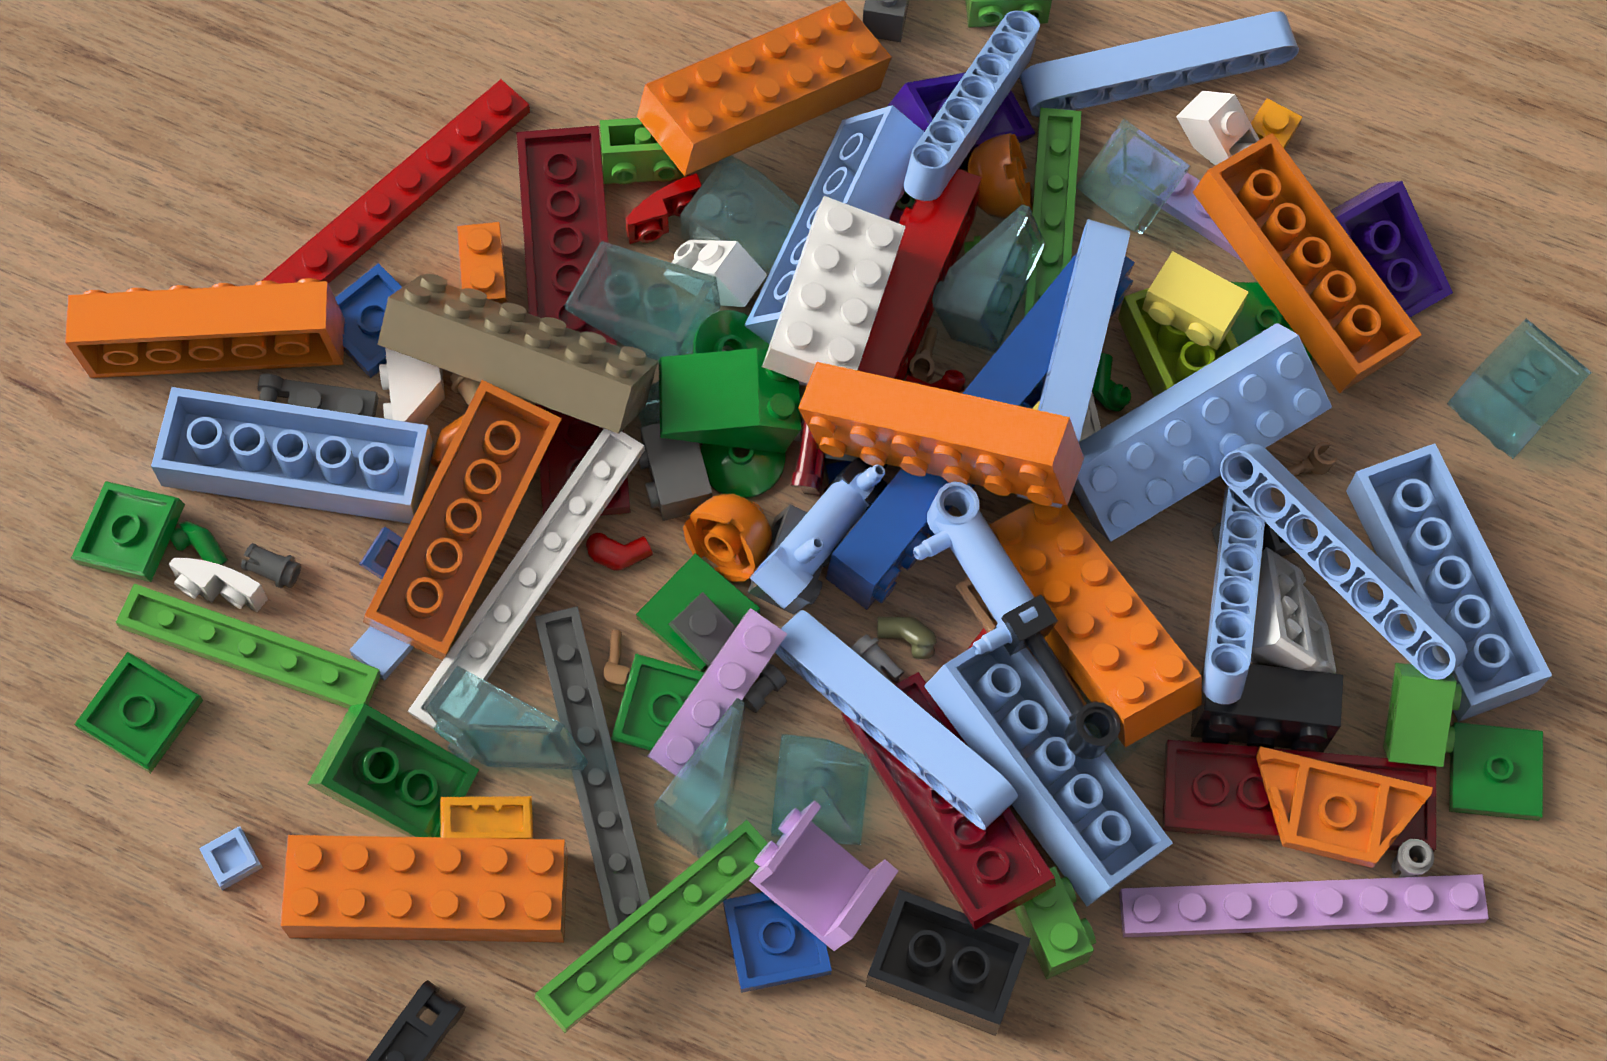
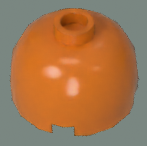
(1003, 179)
(729, 534)

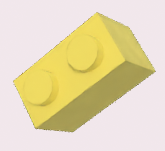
(1194, 301)

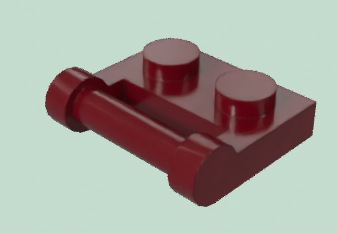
(810, 464)

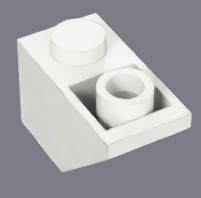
(1217, 125)
(729, 262)
(413, 386)

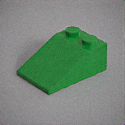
(728, 400)
(390, 772)

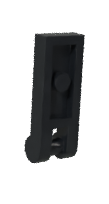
(410, 1036)

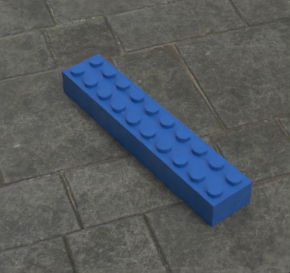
(897, 520)

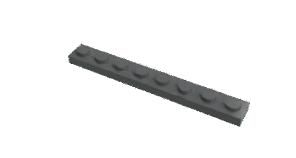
(599, 784)

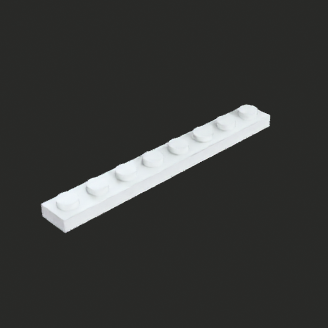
(536, 564)

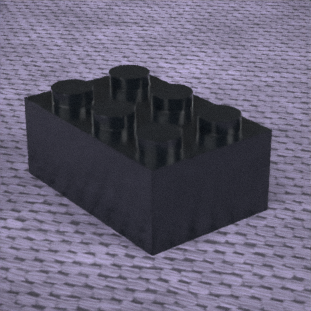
(1275, 710)
(946, 965)

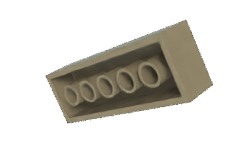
(518, 352)

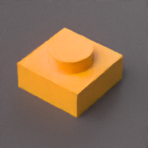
(1276, 120)

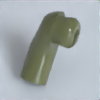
(912, 631)

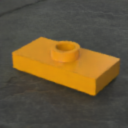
(486, 817)

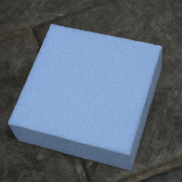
(380, 651)
(231, 858)

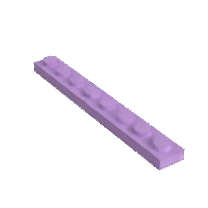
(1303, 905)

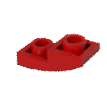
(650, 217)

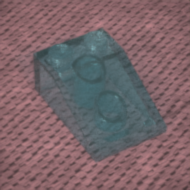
(741, 207)
(989, 282)
(644, 300)
(1518, 388)
(499, 728)
(700, 796)

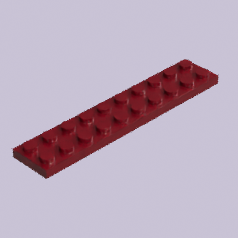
(561, 232)

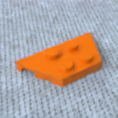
(1337, 807)

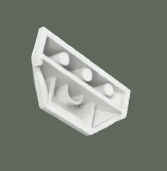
(1288, 620)

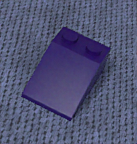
(924, 99)
(1395, 245)

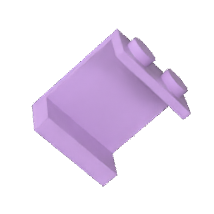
(819, 879)

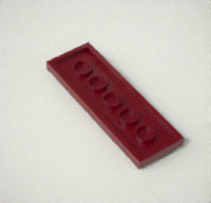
(1223, 792)
(984, 868)

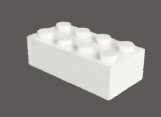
(834, 291)

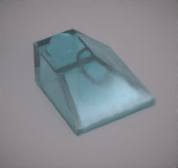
(1132, 177)
(822, 773)

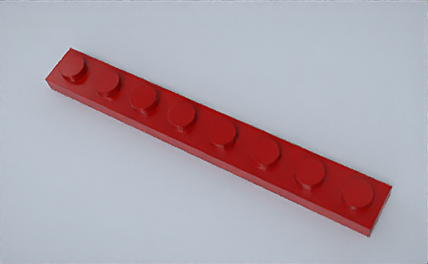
(405, 187)

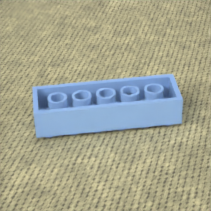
(860, 169)
(1187, 430)
(293, 455)
(1438, 551)
(1071, 804)

